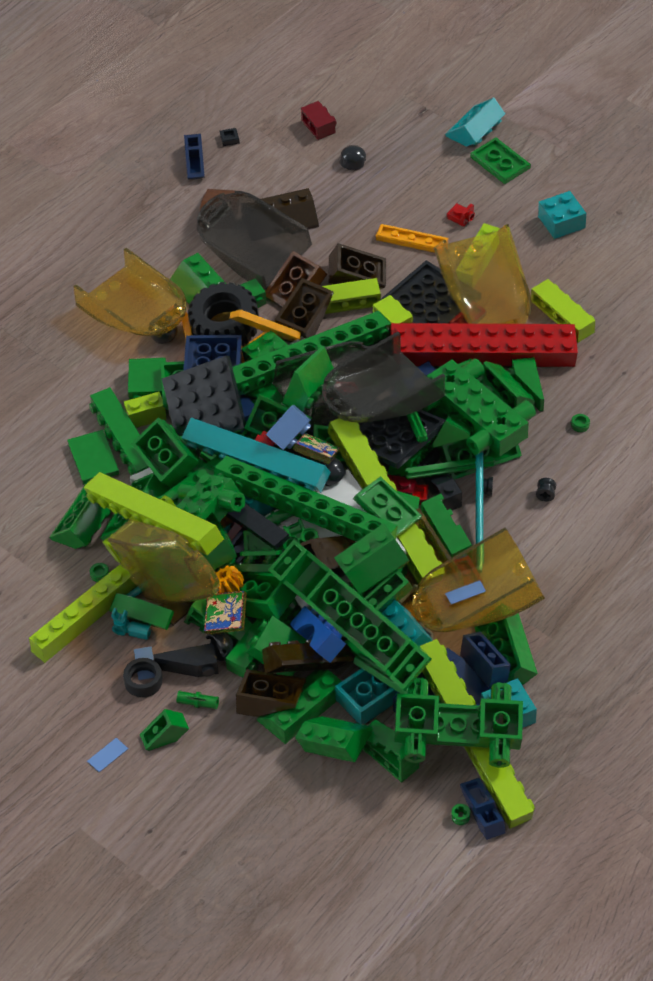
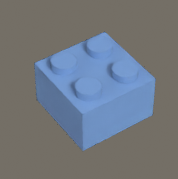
(288, 428)

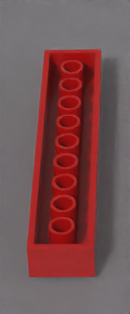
(496, 343)

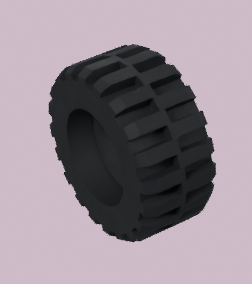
(217, 300)

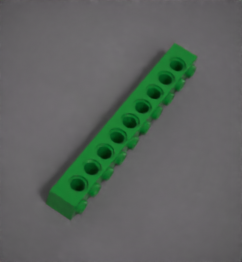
(261, 370)
(300, 501)

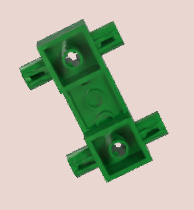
(494, 422)
(210, 497)
(492, 725)

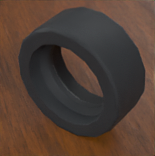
(142, 690)

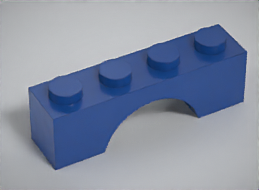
(324, 636)

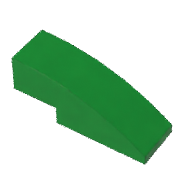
(142, 611)

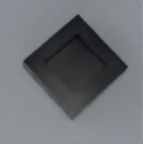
(229, 137)

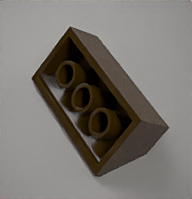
(297, 205)
(300, 657)

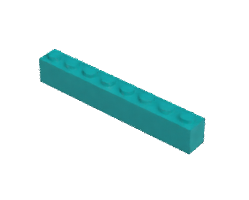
(257, 454)

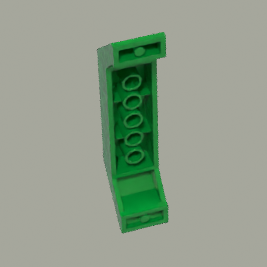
(351, 614)

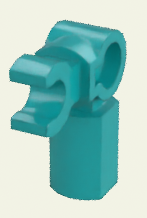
(123, 626)

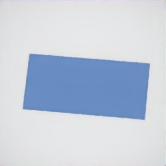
(465, 592)
(145, 652)
(107, 754)

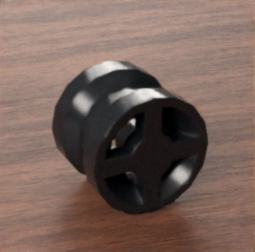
(488, 486)
(546, 489)

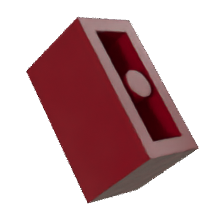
(318, 120)

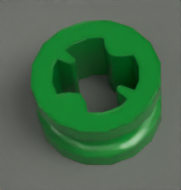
(455, 812)

